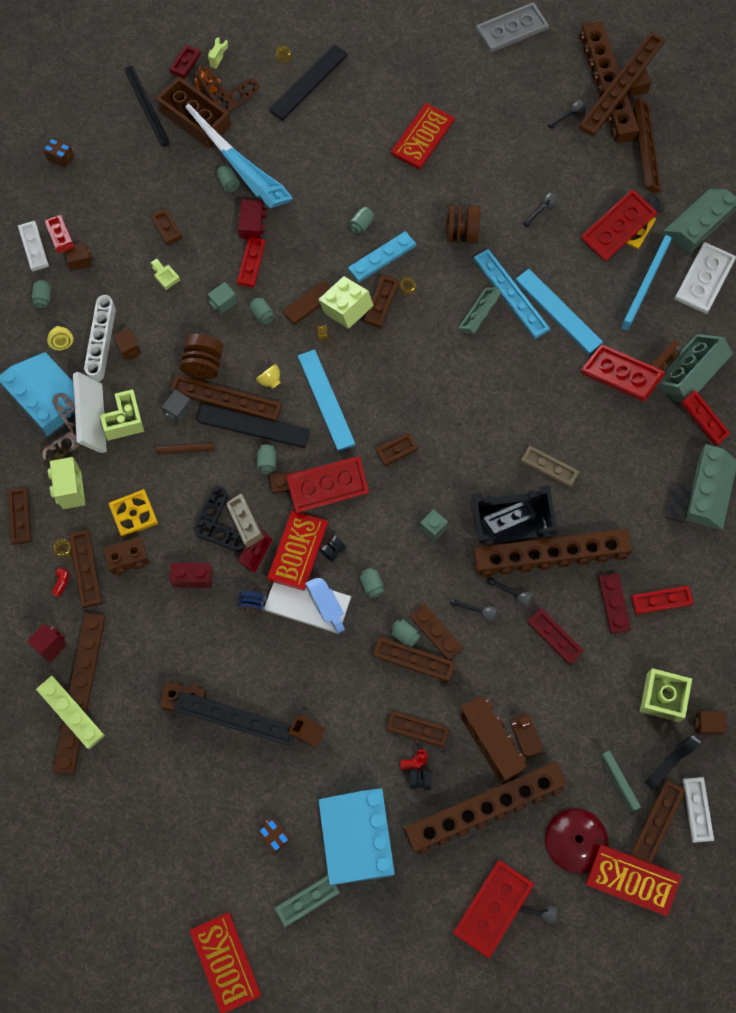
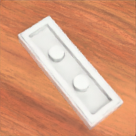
(33, 246)
(698, 810)

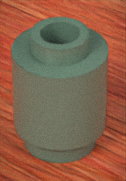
(227, 178)
(361, 220)
(41, 294)
(261, 311)
(266, 459)
(372, 583)
(405, 633)

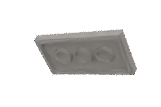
(512, 27)

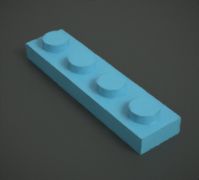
(381, 256)

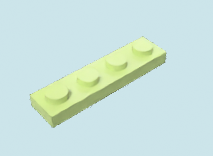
(70, 712)

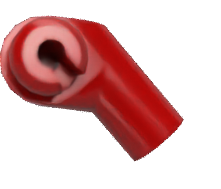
(60, 585)
(417, 762)

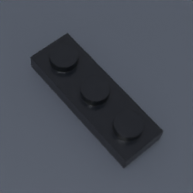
(508, 518)

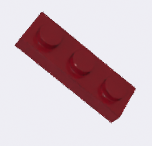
(614, 603)
(555, 636)

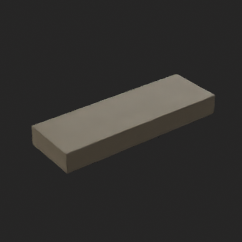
(549, 466)
(244, 520)

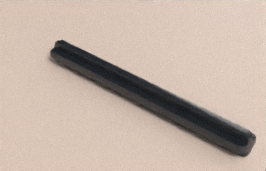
(147, 106)

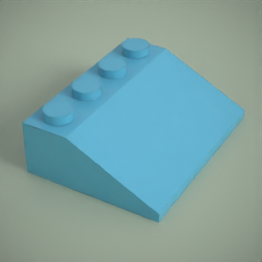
(33, 387)
(356, 837)

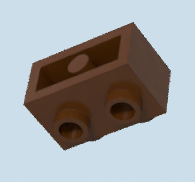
(126, 556)
(172, 691)

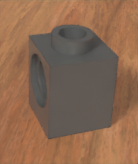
(176, 406)

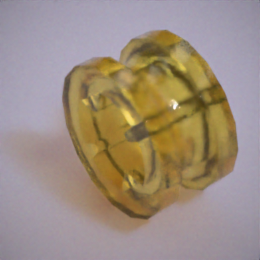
(281, 49)
(411, 281)
(322, 332)
(62, 554)

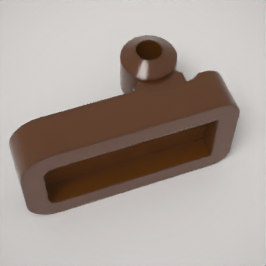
(526, 735)

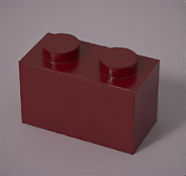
(251, 219)
(191, 575)
(47, 642)

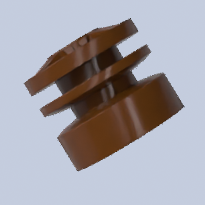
(463, 224)
(201, 356)

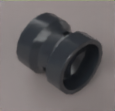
(332, 548)
(416, 776)

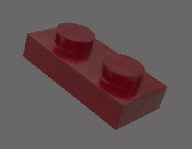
(185, 61)
(253, 555)

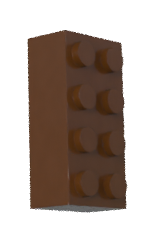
(173, 104)
(492, 740)

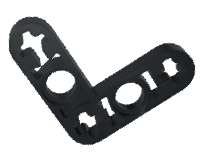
(210, 522)
(674, 757)

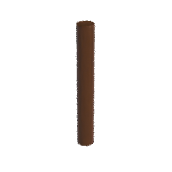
(185, 448)

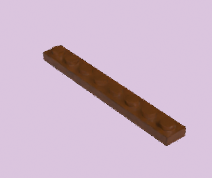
(621, 84)
(80, 690)

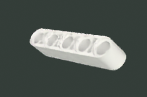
(100, 330)

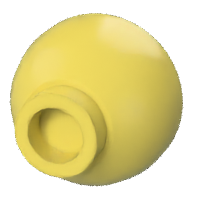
(60, 338)
(270, 377)

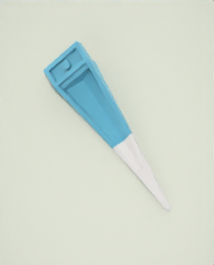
(259, 182)

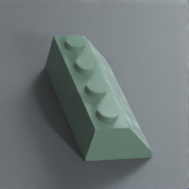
(702, 218)
(694, 366)
(711, 487)

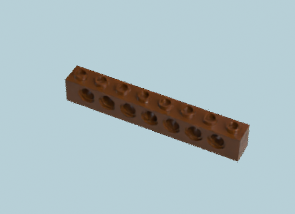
(605, 70)
(618, 538)
(550, 773)

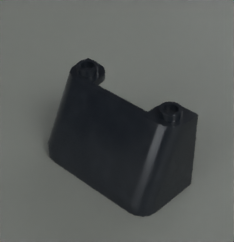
(542, 526)

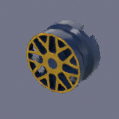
(251, 602)

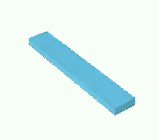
(646, 283)
(511, 294)
(559, 312)
(326, 400)

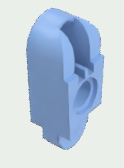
(326, 603)

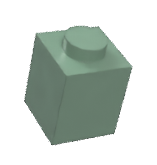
(222, 298)
(433, 525)

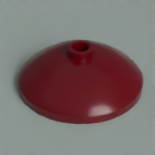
(561, 839)

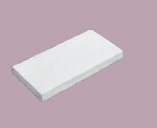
(705, 278)
(88, 408)
(300, 607)

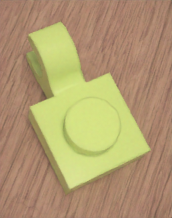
(216, 54)
(164, 275)

